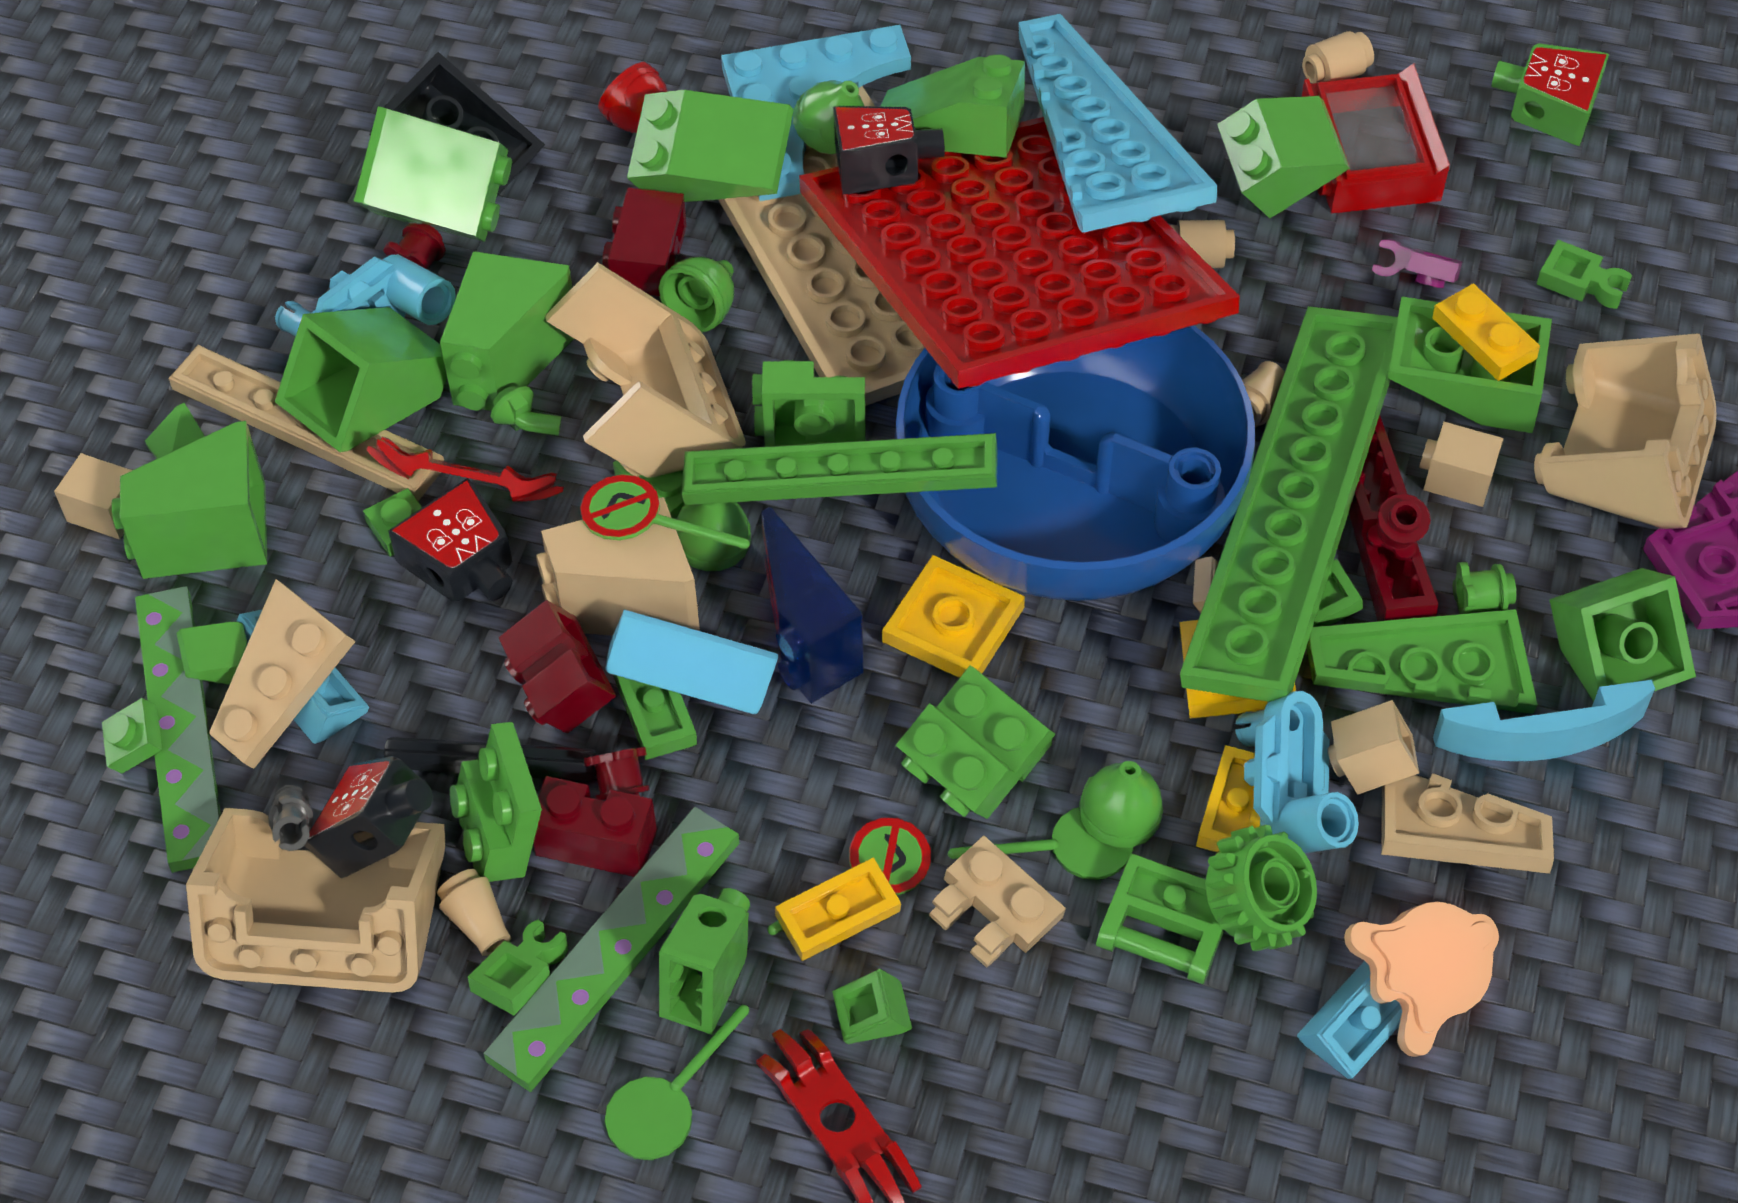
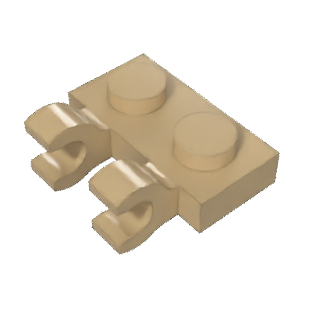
(1002, 893)

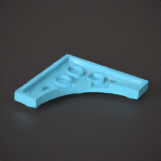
(791, 69)

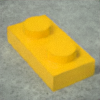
(1486, 332)
(1229, 802)
(837, 909)

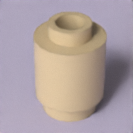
(1338, 57)
(1208, 239)

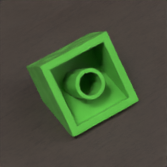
(1282, 150)
(1625, 631)

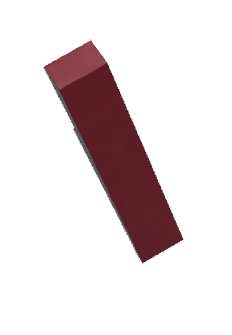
(1396, 586)

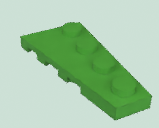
(1429, 658)

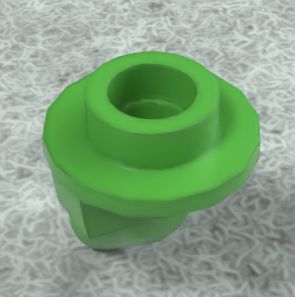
(514, 408)

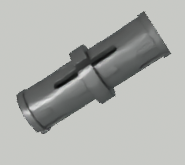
(286, 822)

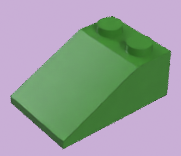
(972, 103)
(709, 145)
(1444, 372)

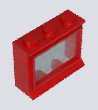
(1386, 141)

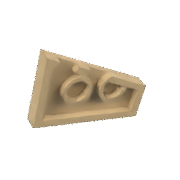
(277, 675)
(1447, 825)

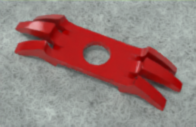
(406, 463)
(850, 1149)

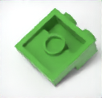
(806, 407)
(974, 744)
(497, 807)

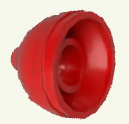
(626, 93)

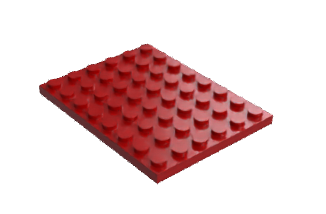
(999, 273)

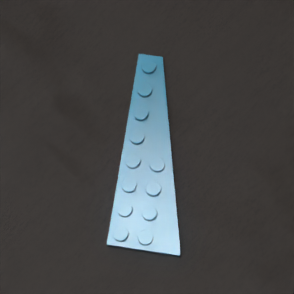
(1106, 142)

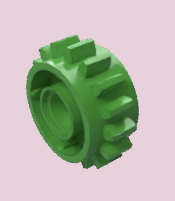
(1261, 888)

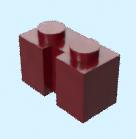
(646, 237)
(556, 667)
(594, 832)

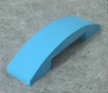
(1481, 734)

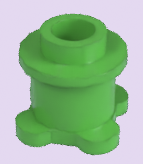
(1483, 589)

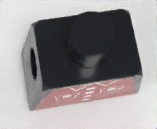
(880, 147)
(455, 545)
(377, 801)

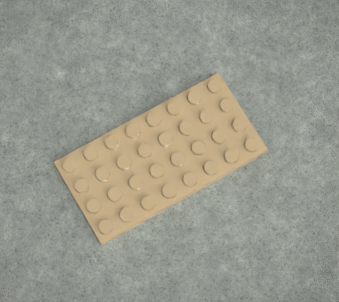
(823, 290)

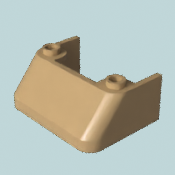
(664, 369)

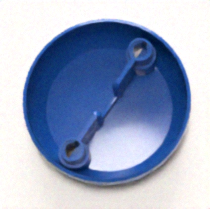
(1103, 465)

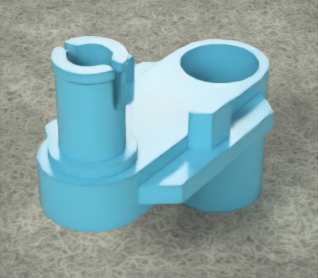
(380, 284)
(1293, 774)

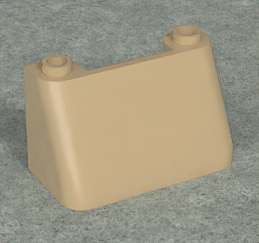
(1636, 429)
(296, 922)

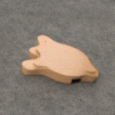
(1430, 962)

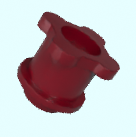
(419, 244)
(1394, 535)
(618, 772)

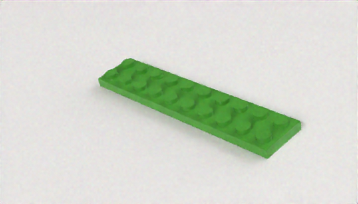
(1293, 508)

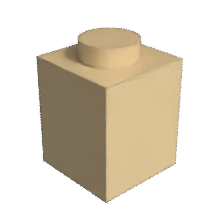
(1461, 463)
(88, 494)
(1373, 748)

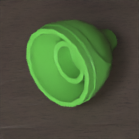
(814, 112)
(699, 290)
(710, 554)
(1121, 805)

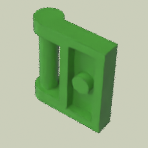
(1167, 901)

